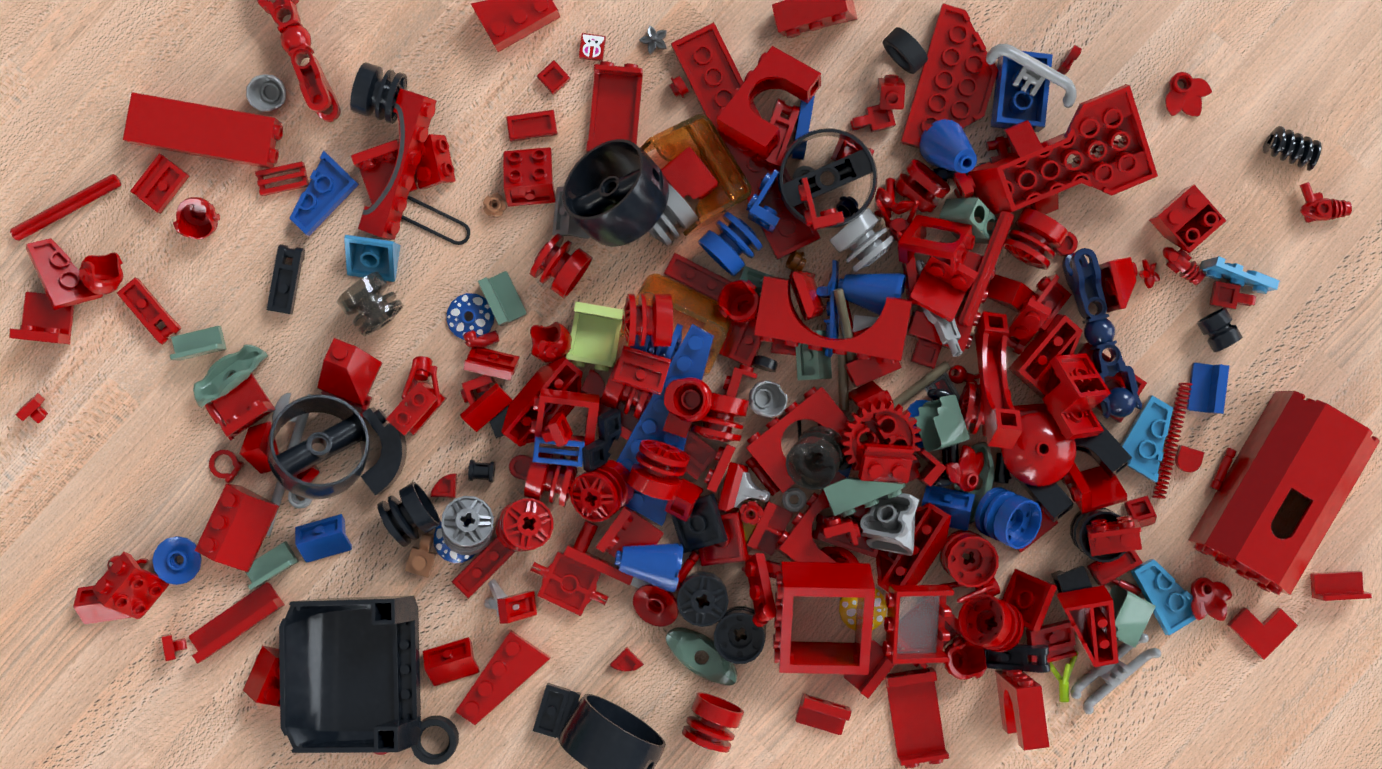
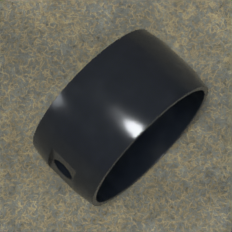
(844, 171)
(616, 193)
(334, 439)
(609, 737)

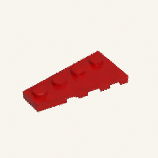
(504, 673)

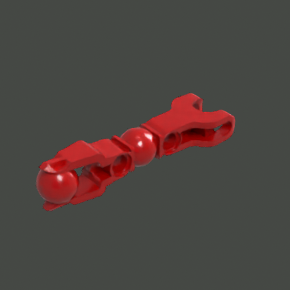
(297, 43)

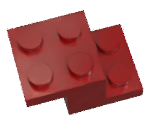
(1076, 396)

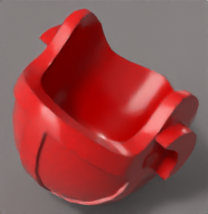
(196, 218)
(101, 273)
(739, 301)
(550, 342)
(965, 659)

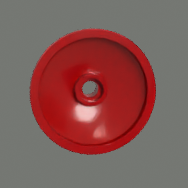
(1028, 463)

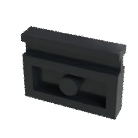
(555, 710)

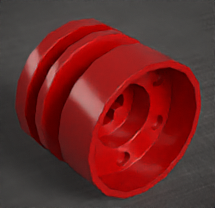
(1036, 235)
(560, 265)
(648, 320)
(615, 392)
(972, 407)
(720, 418)
(658, 469)
(550, 478)
(601, 492)
(510, 522)
(978, 568)
(990, 623)
(711, 726)

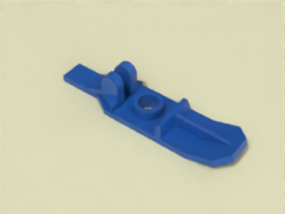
(832, 324)

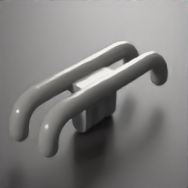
(1033, 72)
(1112, 674)

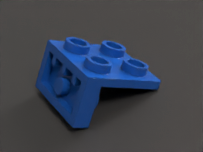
(765, 216)

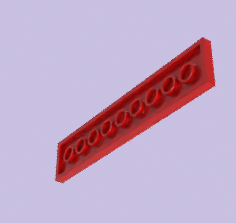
(713, 82)

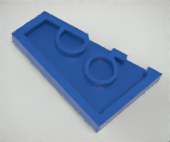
(325, 192)

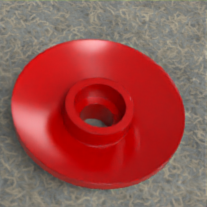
(655, 605)

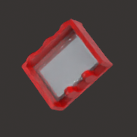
(916, 623)

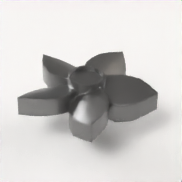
(654, 39)

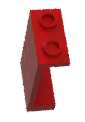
(916, 717)

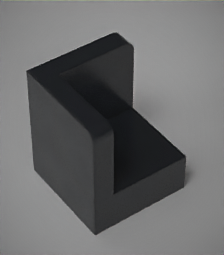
(1071, 580)

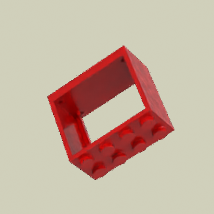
(823, 580)

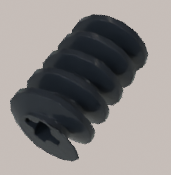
(1294, 146)

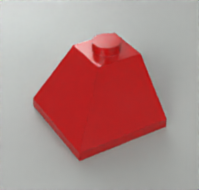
(1117, 282)
(348, 372)

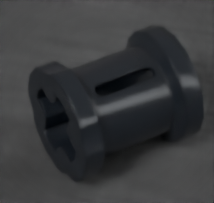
(481, 471)

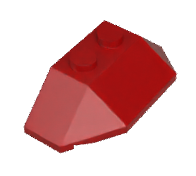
(555, 375)
(929, 538)

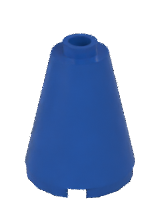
(947, 147)
(872, 289)
(652, 563)

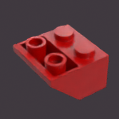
(1188, 219)
(264, 678)

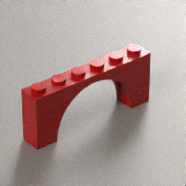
(780, 321)

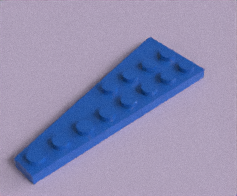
(688, 362)

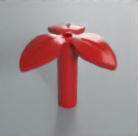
(887, 198)

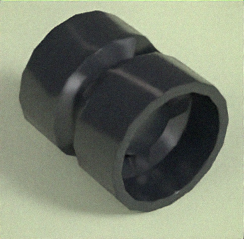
(1219, 329)

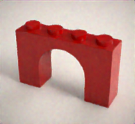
(773, 71)
(922, 328)
(767, 446)
(798, 543)
(1022, 708)

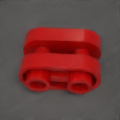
(909, 186)

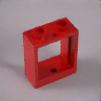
(570, 398)

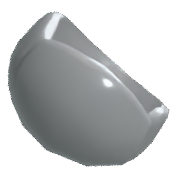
(266, 92)
(767, 399)

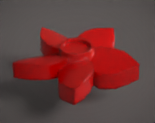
(1149, 274)

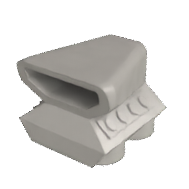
(891, 524)

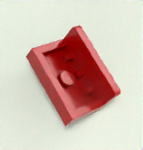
(435, 163)
(1051, 295)
(837, 525)

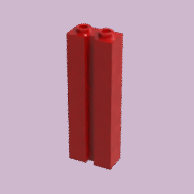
(202, 130)

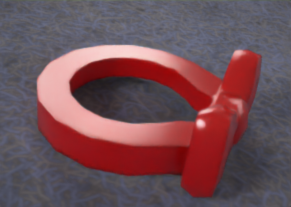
(229, 477)

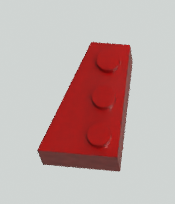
(811, 15)
(514, 19)
(1033, 363)
(1093, 621)

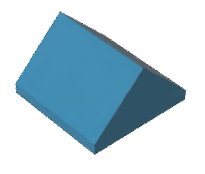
(371, 256)

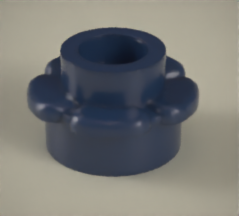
(848, 206)

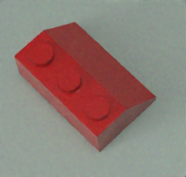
(237, 527)

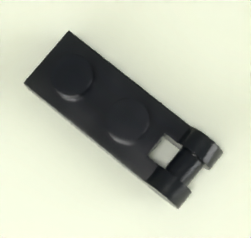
(285, 280)
(1019, 658)

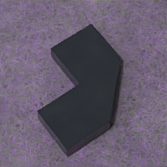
(609, 429)

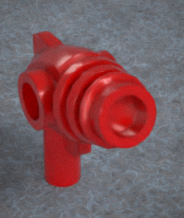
(1322, 208)
(1179, 261)

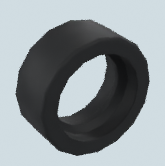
(905, 50)
(450, 728)

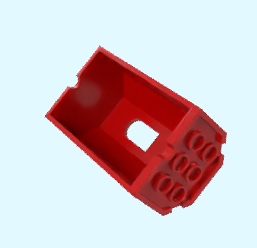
(1293, 447)

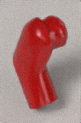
(480, 341)

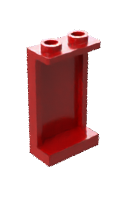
(615, 103)

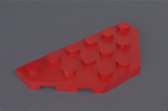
(953, 80)

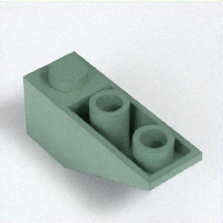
(853, 492)

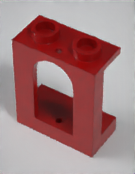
(914, 240)
(418, 411)

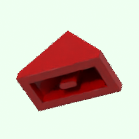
(1008, 292)
(255, 447)

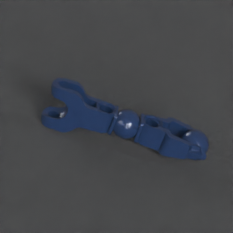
(1099, 331)

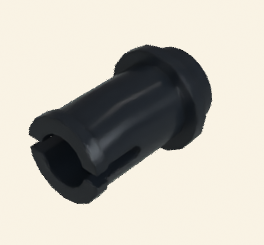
(1001, 471)

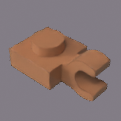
(421, 558)

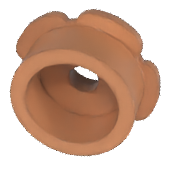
(499, 209)

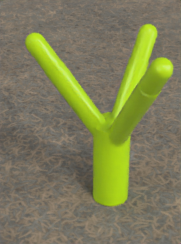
(1064, 681)

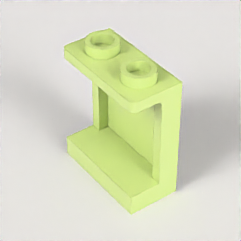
(595, 336)

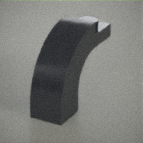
(392, 455)

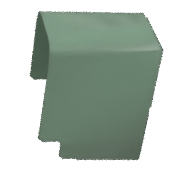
(964, 211)
(941, 423)
(1130, 615)

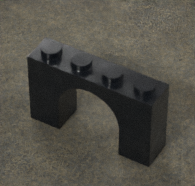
(1103, 449)

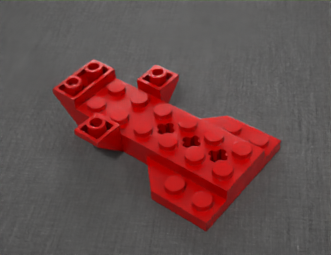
(1041, 169)

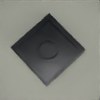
(702, 527)

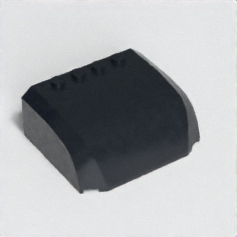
(350, 675)

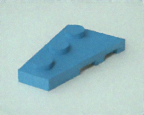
(1234, 272)
(1147, 437)
(1171, 600)

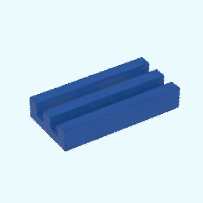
(537, 449)

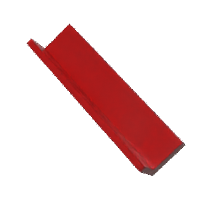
(235, 621)

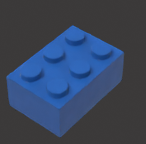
(1014, 105)

